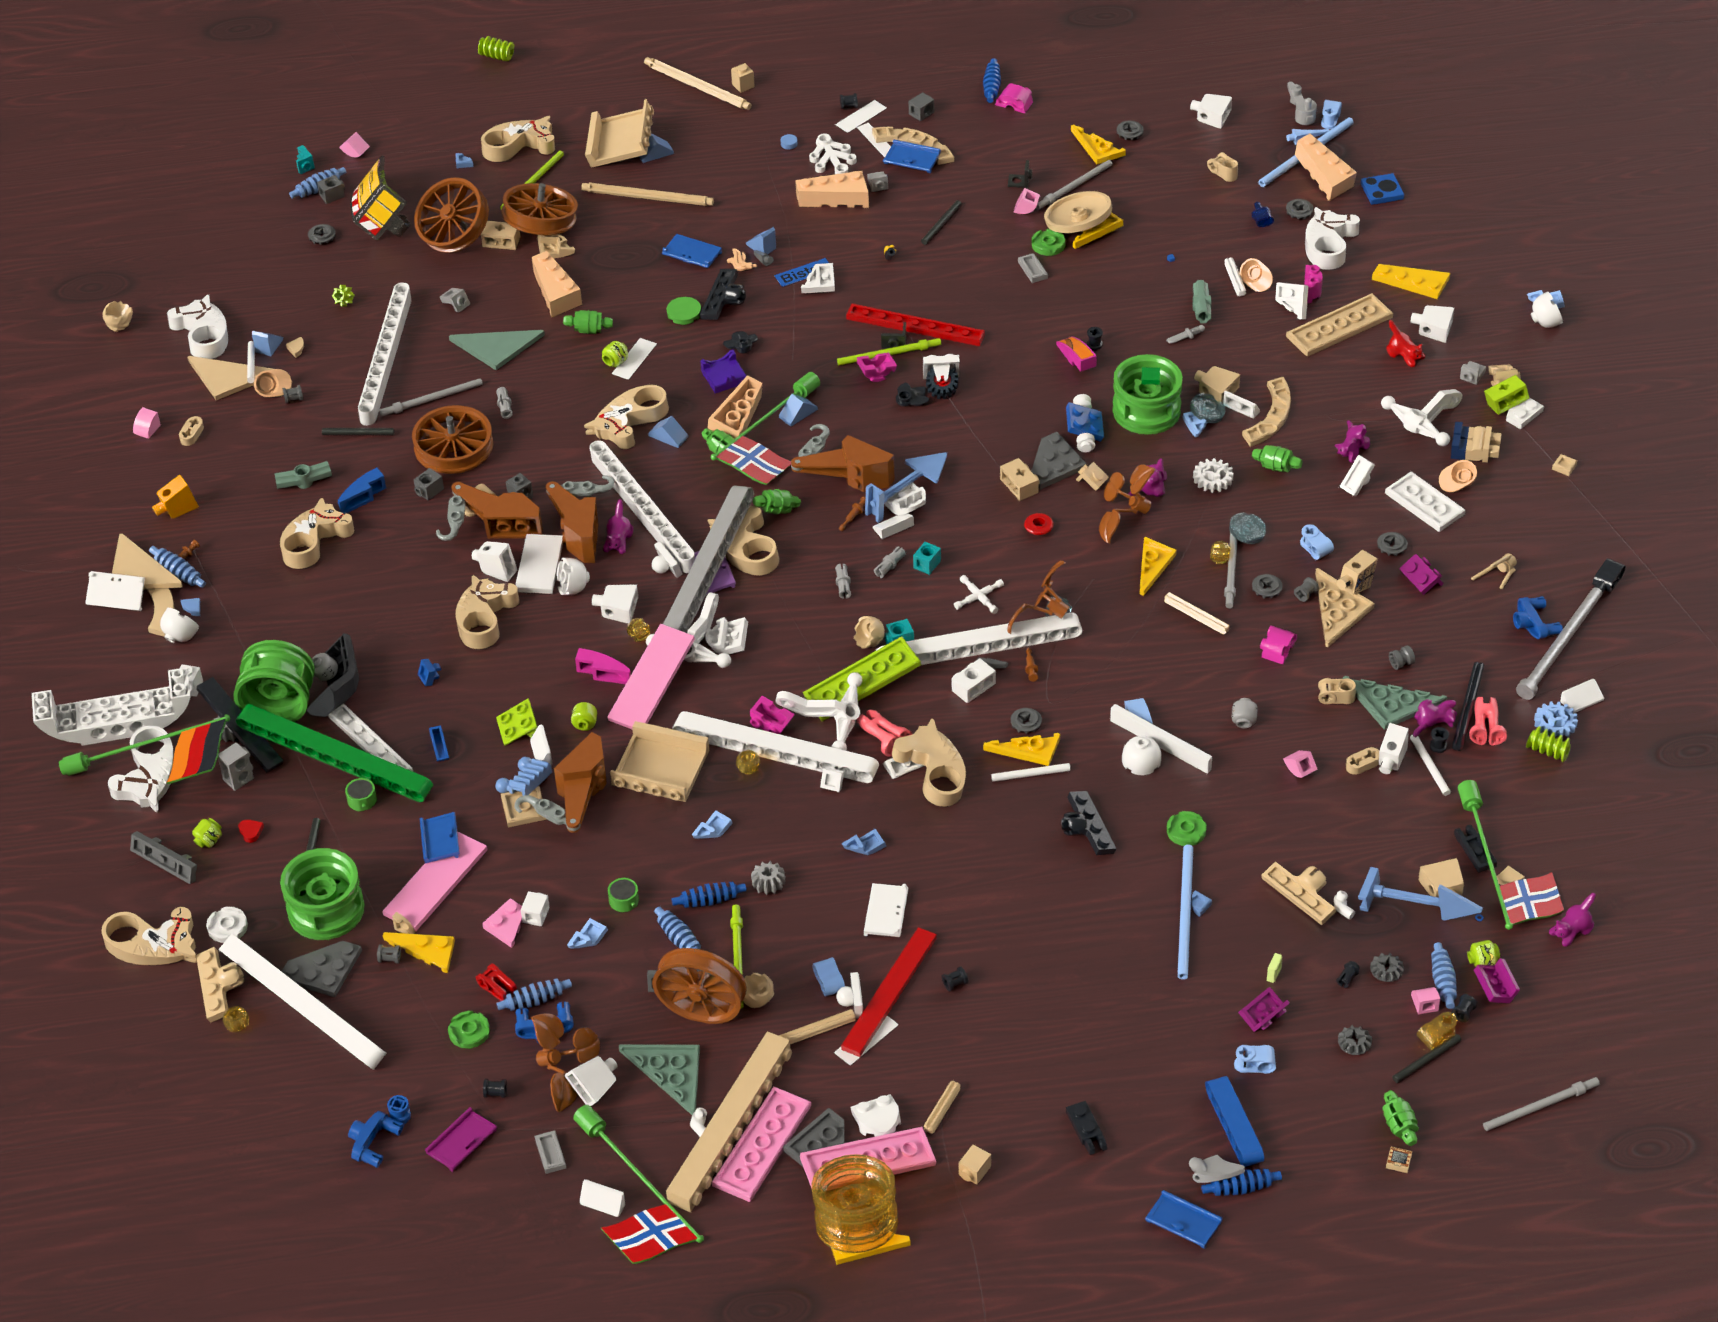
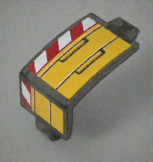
(377, 206)

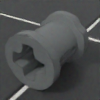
(292, 394)
(1306, 589)
(395, 951)

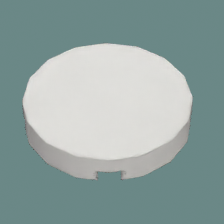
(225, 922)

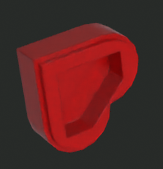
(250, 830)

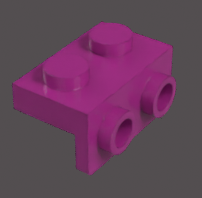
(1420, 574)
(1497, 982)
(1262, 1009)

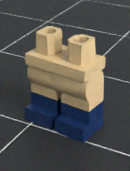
(1474, 443)

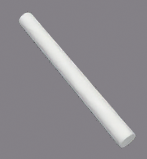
(251, 362)
(1430, 765)
(1030, 772)

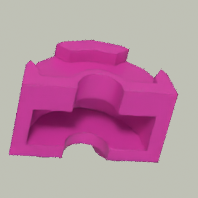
(1015, 96)
(1314, 280)
(878, 367)
(1277, 644)
(769, 717)

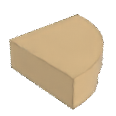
(296, 346)
(1509, 875)
(402, 924)

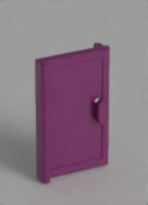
(463, 1133)

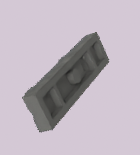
(163, 857)

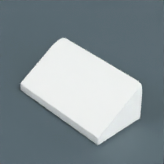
(1240, 405)
(894, 525)
(1582, 695)
(540, 745)
(898, 769)
(602, 1198)

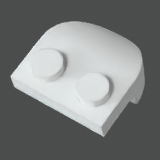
(907, 500)
(728, 636)
(877, 1116)

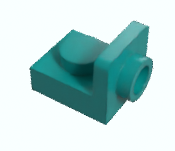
(305, 160)

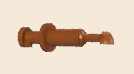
(857, 508)
(188, 551)
(1031, 668)

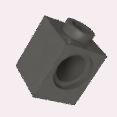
(921, 106)
(331, 189)
(428, 484)
(520, 485)

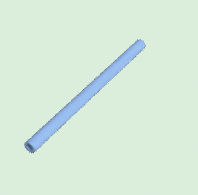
(1293, 160)
(1185, 913)

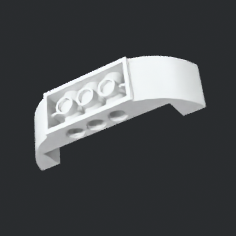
(112, 716)

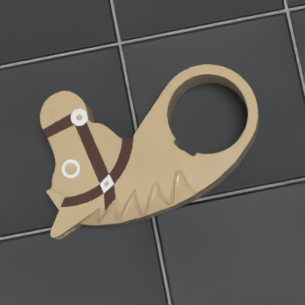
(478, 608)

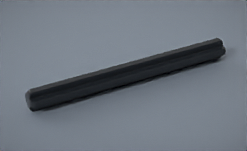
(1468, 706)

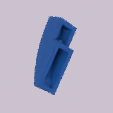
(362, 491)

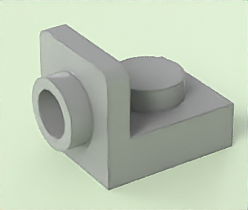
(878, 181)
(457, 298)
(1472, 372)

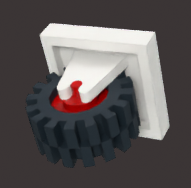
(941, 374)

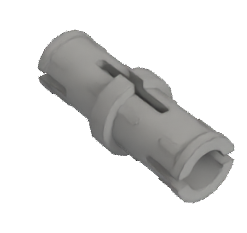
(504, 402)
(889, 562)
(843, 581)

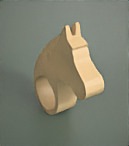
(748, 543)
(939, 756)

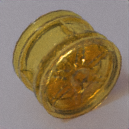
(855, 1203)

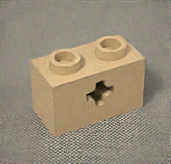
(500, 235)
(1019, 479)

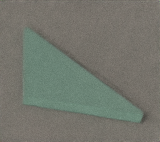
(496, 347)
(1391, 702)
(670, 1067)

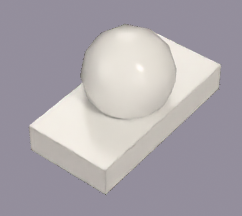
(1357, 476)
(665, 561)
(851, 995)

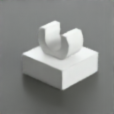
(832, 779)

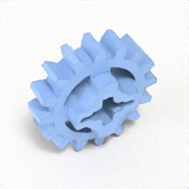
(1556, 719)

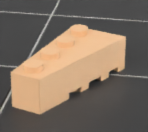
(1325, 167)
(833, 190)
(556, 285)
(738, 409)

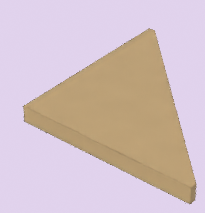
(222, 377)
(133, 561)
(1339, 607)

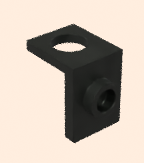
(1024, 178)
(891, 340)

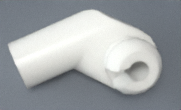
(1340, 905)
(698, 1120)

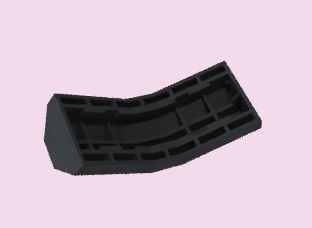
(343, 684)

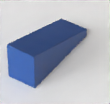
(438, 743)

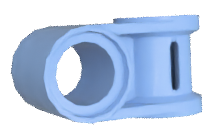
(1330, 112)
(1315, 542)
(1257, 1059)

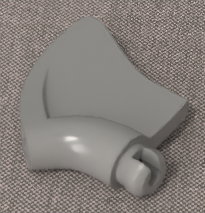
(1213, 1169)

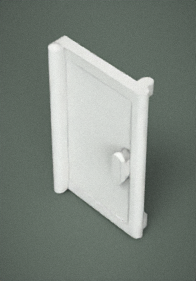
(121, 593)
(883, 911)

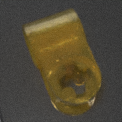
(1438, 1030)

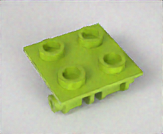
(517, 722)

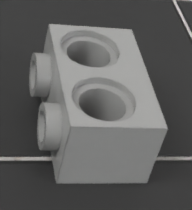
(235, 766)

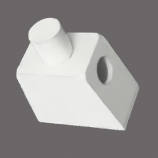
(1212, 109)
(1434, 322)
(496, 560)
(617, 602)
(1392, 753)
(592, 1079)

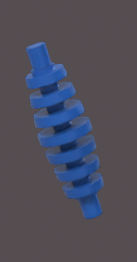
(992, 80)
(708, 894)
(1242, 1182)

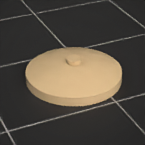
(1078, 212)

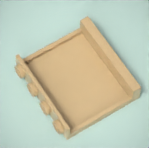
(619, 136)
(661, 761)

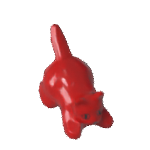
(1402, 345)

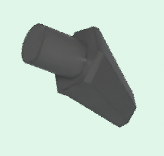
(763, 257)
(995, 664)

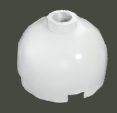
(1546, 311)
(572, 576)
(177, 627)
(1141, 755)

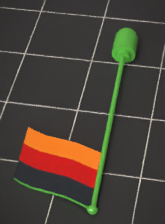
(193, 755)

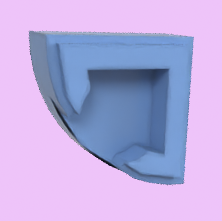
(463, 161)
(191, 606)
(1200, 903)

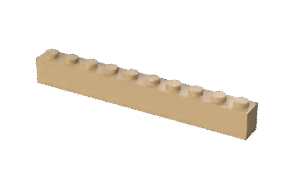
(728, 1122)

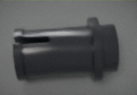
(1350, 970)

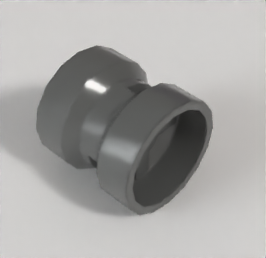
(1401, 657)

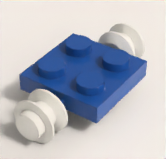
(1084, 422)

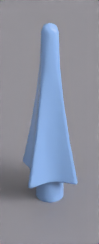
(1298, 134)

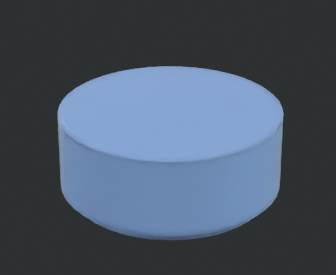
(788, 141)

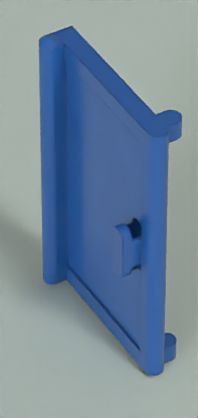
(912, 155)
(692, 251)
(439, 837)
(1178, 1214)

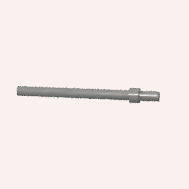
(1051, 198)
(399, 407)
(1230, 590)
(1577, 1089)

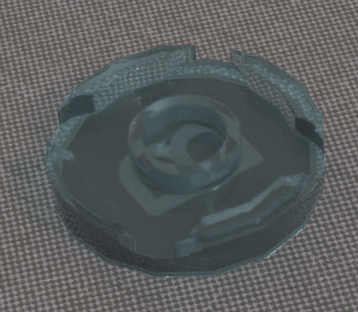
(1207, 408)
(1247, 528)

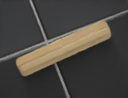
(942, 1107)

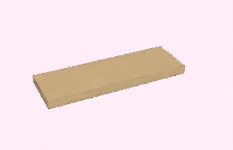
(1339, 325)

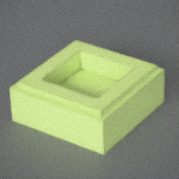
(1274, 968)

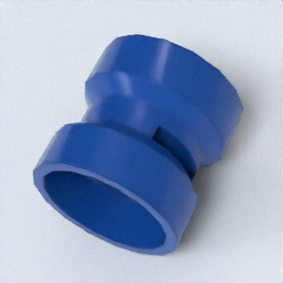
(399, 1108)

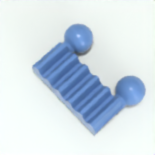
(533, 775)

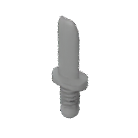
(1187, 333)

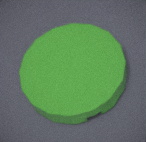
(1048, 242)
(683, 310)
(1186, 828)
(468, 1029)

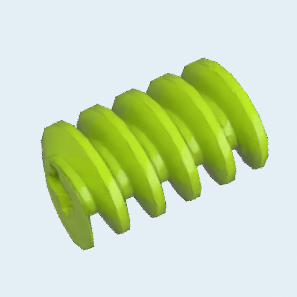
(496, 49)
(1549, 743)

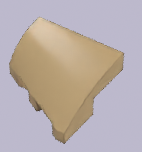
(555, 245)

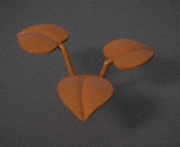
(1138, 502)
(1055, 606)
(586, 1044)

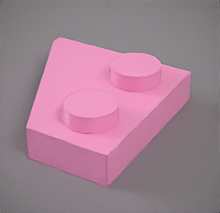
(505, 922)

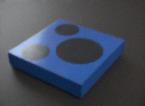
(1382, 188)

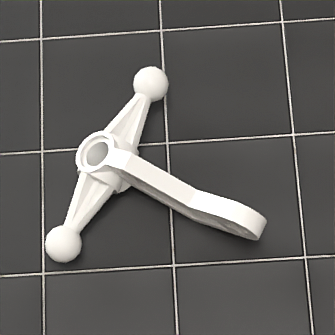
(1420, 421)
(698, 630)
(828, 708)

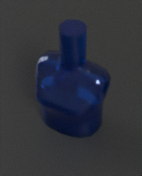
(1262, 215)

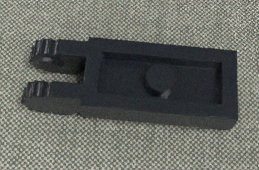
(1474, 848)
(1086, 1126)

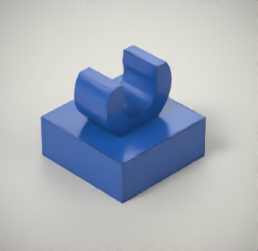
(428, 672)

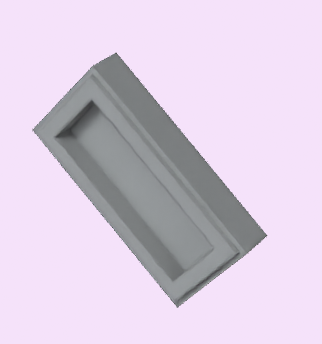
(1032, 268)
(550, 1152)

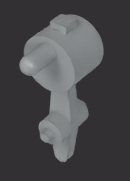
(1305, 108)

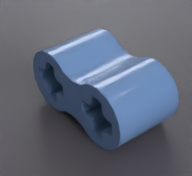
(828, 976)

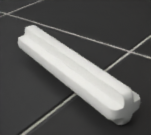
(1235, 277)

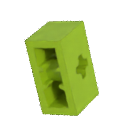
(1506, 394)

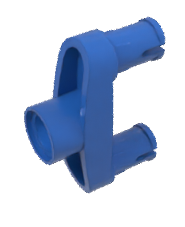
(1529, 619)
(525, 1028)
(366, 1132)

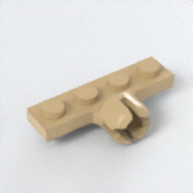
(1301, 890)
(216, 982)

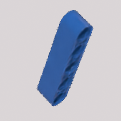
(1234, 1121)

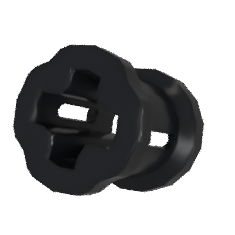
(848, 101)
(1094, 335)
(1439, 737)
(961, 976)
(1464, 1008)
(494, 1088)

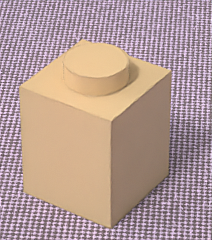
(742, 77)
(974, 1164)

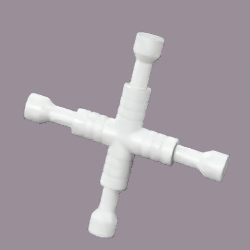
(978, 594)

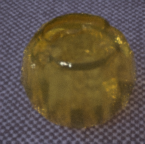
(1220, 552)
(638, 629)
(748, 762)
(236, 1019)

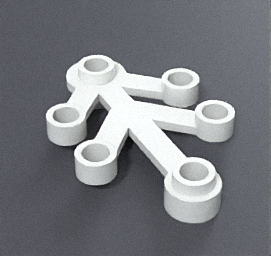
(825, 142)

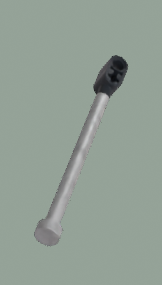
(1604, 580)

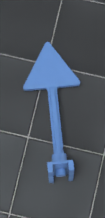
(927, 466)
(1450, 903)

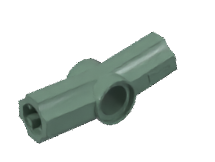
(1201, 301)
(303, 475)

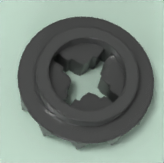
(1135, 127)
(1298, 204)
(315, 234)
(1386, 539)
(1267, 580)
(1024, 714)
(1378, 967)
(1349, 1046)

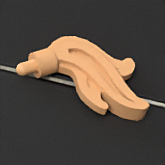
(739, 261)

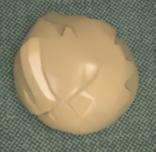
(117, 315)
(869, 632)
(758, 990)

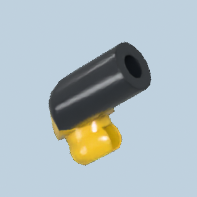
(889, 252)

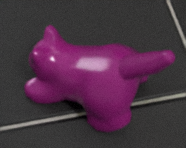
(1354, 441)
(1155, 483)
(617, 530)
(1429, 714)
(1576, 920)

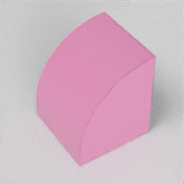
(354, 146)
(1027, 202)
(146, 423)
(1300, 763)
(1426, 1000)

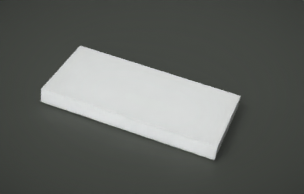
(1425, 501)
(539, 563)

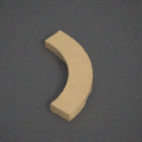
(888, 134)
(1276, 416)
(162, 600)

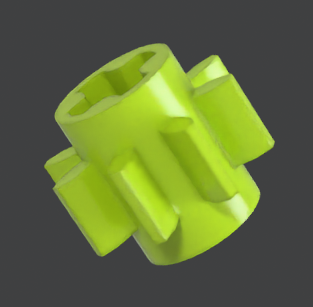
(343, 295)

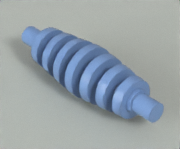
(310, 185)
(177, 566)
(676, 929)
(1444, 975)
(534, 994)

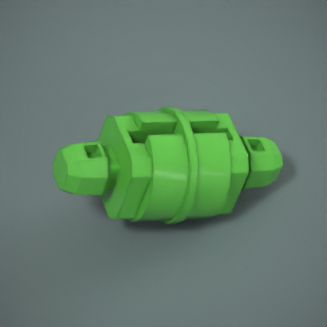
(588, 321)
(716, 439)
(1277, 458)
(776, 501)
(1400, 1118)

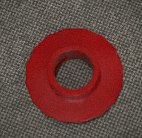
(1038, 518)

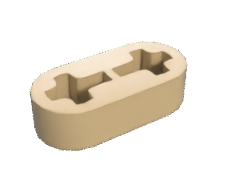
(188, 430)
(1361, 758)

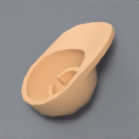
(1256, 275)
(270, 382)
(1457, 476)

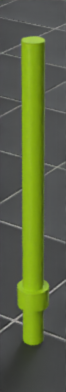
(544, 169)
(922, 345)
(737, 924)

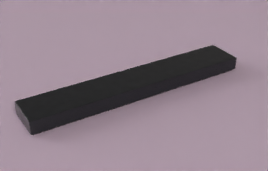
(255, 744)

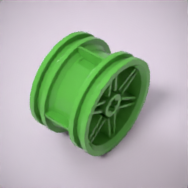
(1145, 406)
(275, 679)
(322, 894)

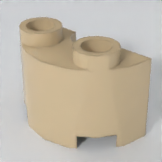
(1502, 372)

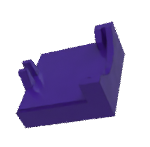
(723, 373)

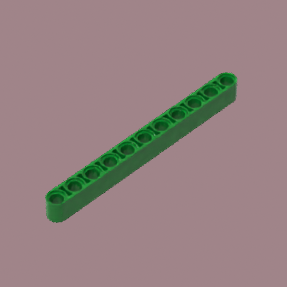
(334, 753)

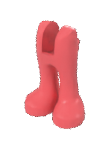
(874, 725)
(1478, 732)

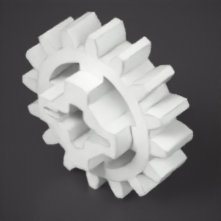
(1213, 475)

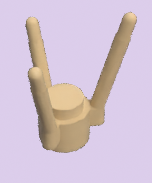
(1505, 564)

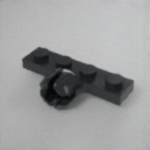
(722, 293)
(1087, 822)

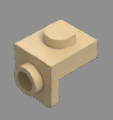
(1092, 475)

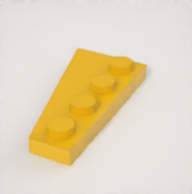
(1415, 280)

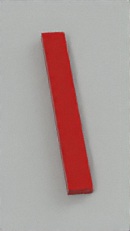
(915, 324)
(888, 992)

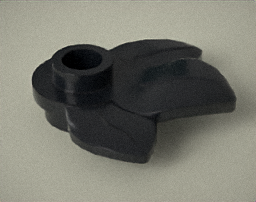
(741, 341)
(911, 396)

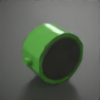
(361, 794)
(623, 894)

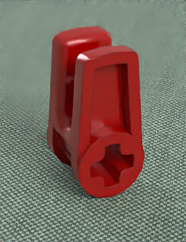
(492, 979)

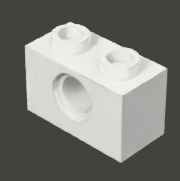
(973, 680)

